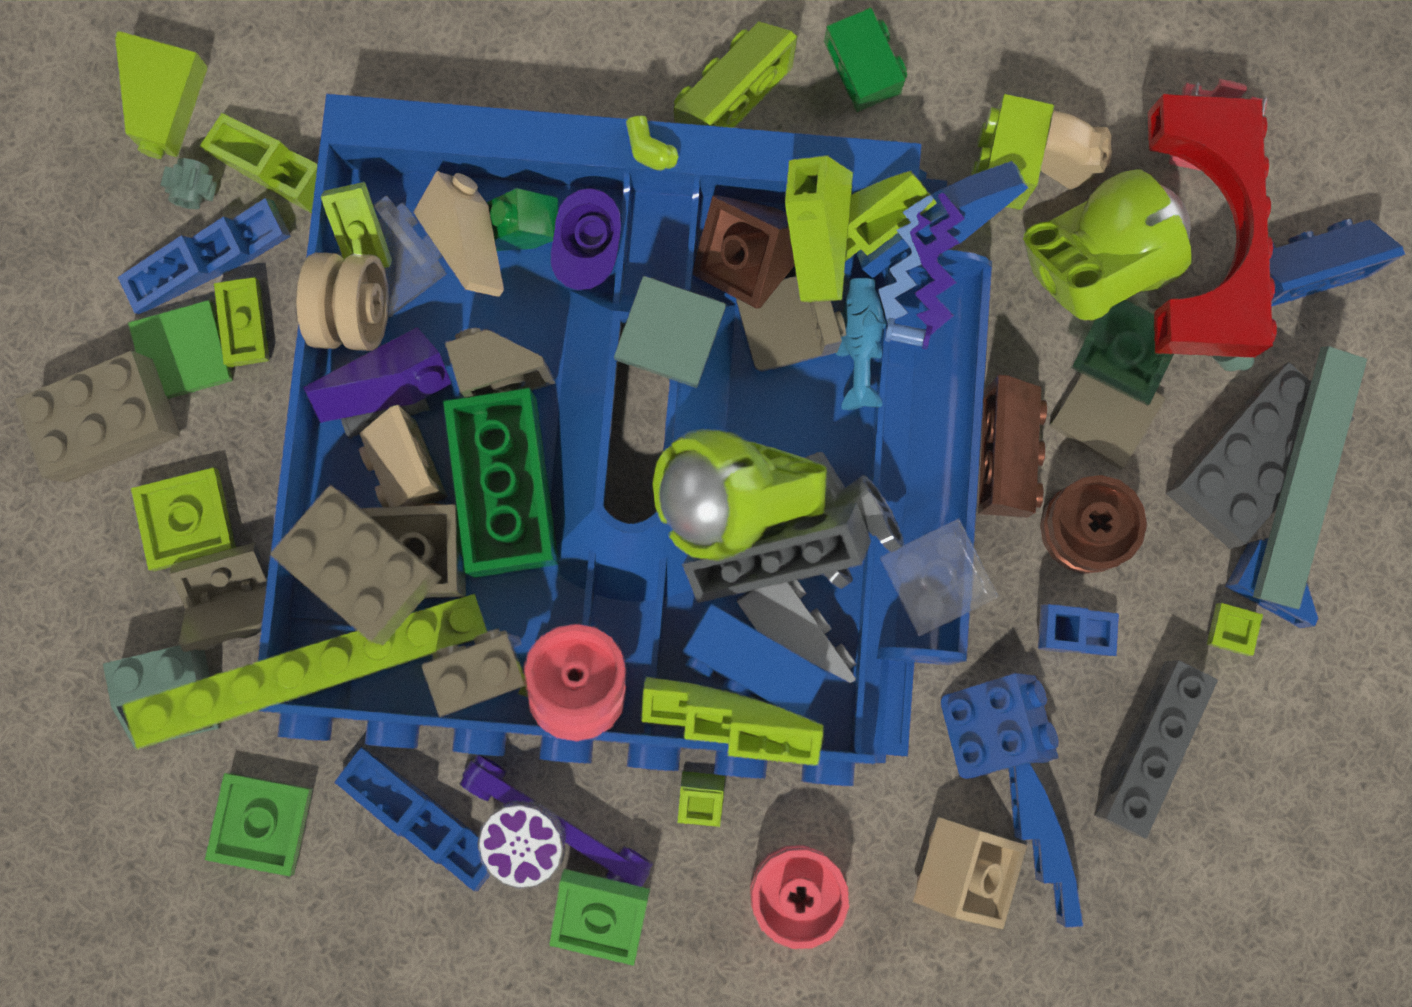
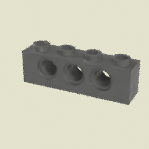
(785, 554)
(1156, 748)

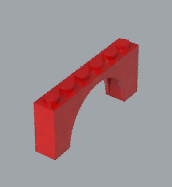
(1228, 146)

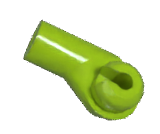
(649, 150)

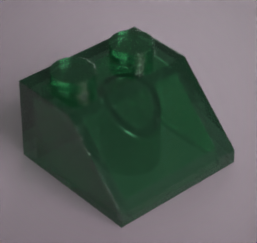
(1122, 352)

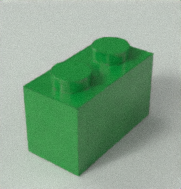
(865, 59)

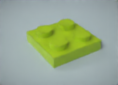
(182, 518)

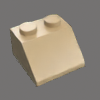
(400, 461)
(969, 873)

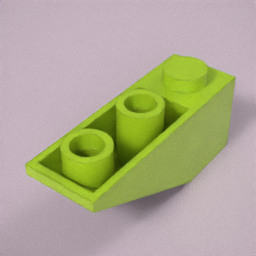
(818, 225)

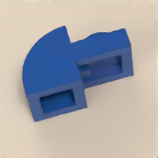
(1077, 630)

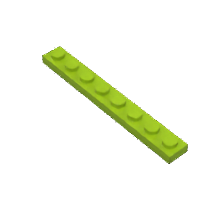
(299, 673)

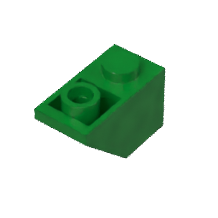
(522, 219)

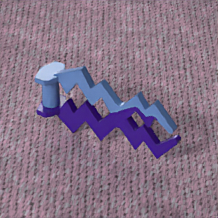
(927, 256)

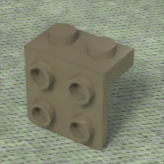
(789, 329)
(221, 596)
(474, 674)

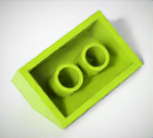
(739, 79)

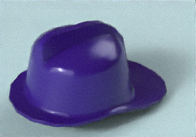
(585, 239)

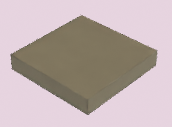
(1105, 420)

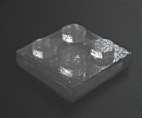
(939, 577)

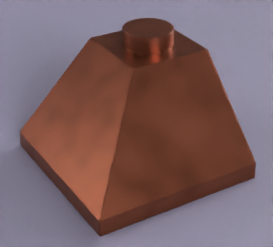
(744, 249)

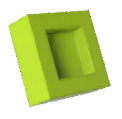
(1234, 629)

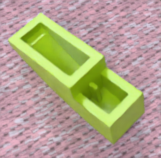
(262, 160)
(879, 209)

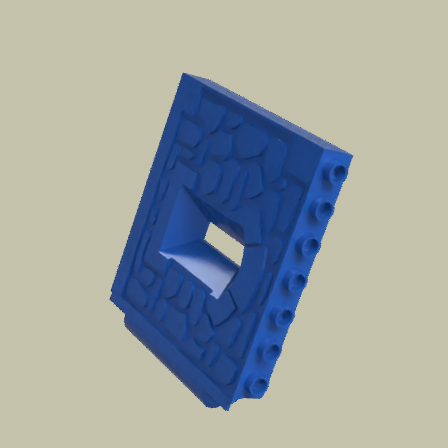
(613, 573)

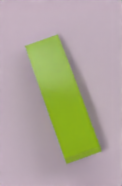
(744, 723)

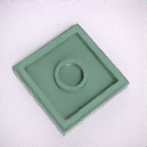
(670, 332)

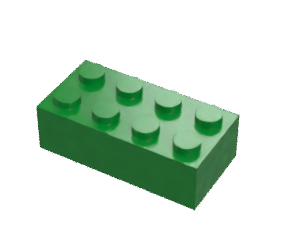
(500, 483)

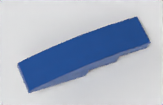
(976, 198)
(205, 256)
(414, 816)
(1037, 821)

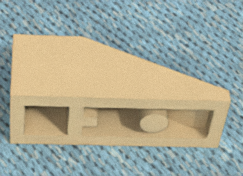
(462, 231)

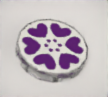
(522, 844)

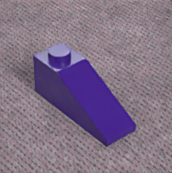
(386, 377)

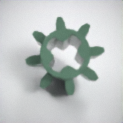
(188, 183)

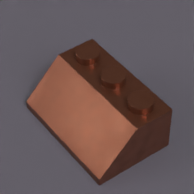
(1011, 448)

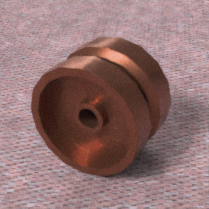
(1117, 519)

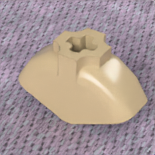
(1075, 150)

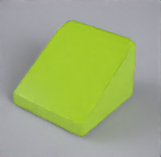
(701, 799)

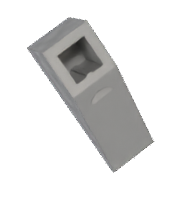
(784, 619)

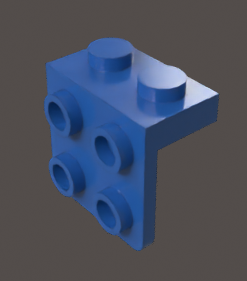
(999, 725)

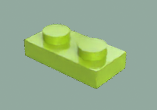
(355, 222)
(241, 322)

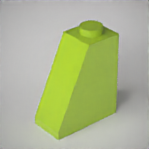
(157, 92)

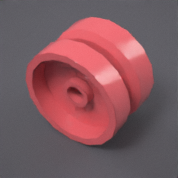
(575, 682)
(803, 922)

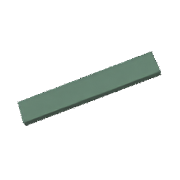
(1310, 477)

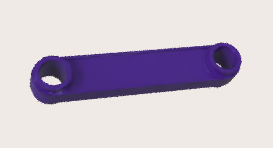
(486, 779)

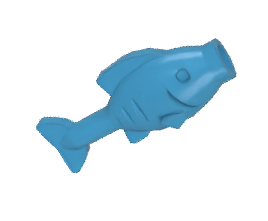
(864, 329)

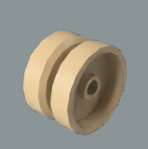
(342, 301)

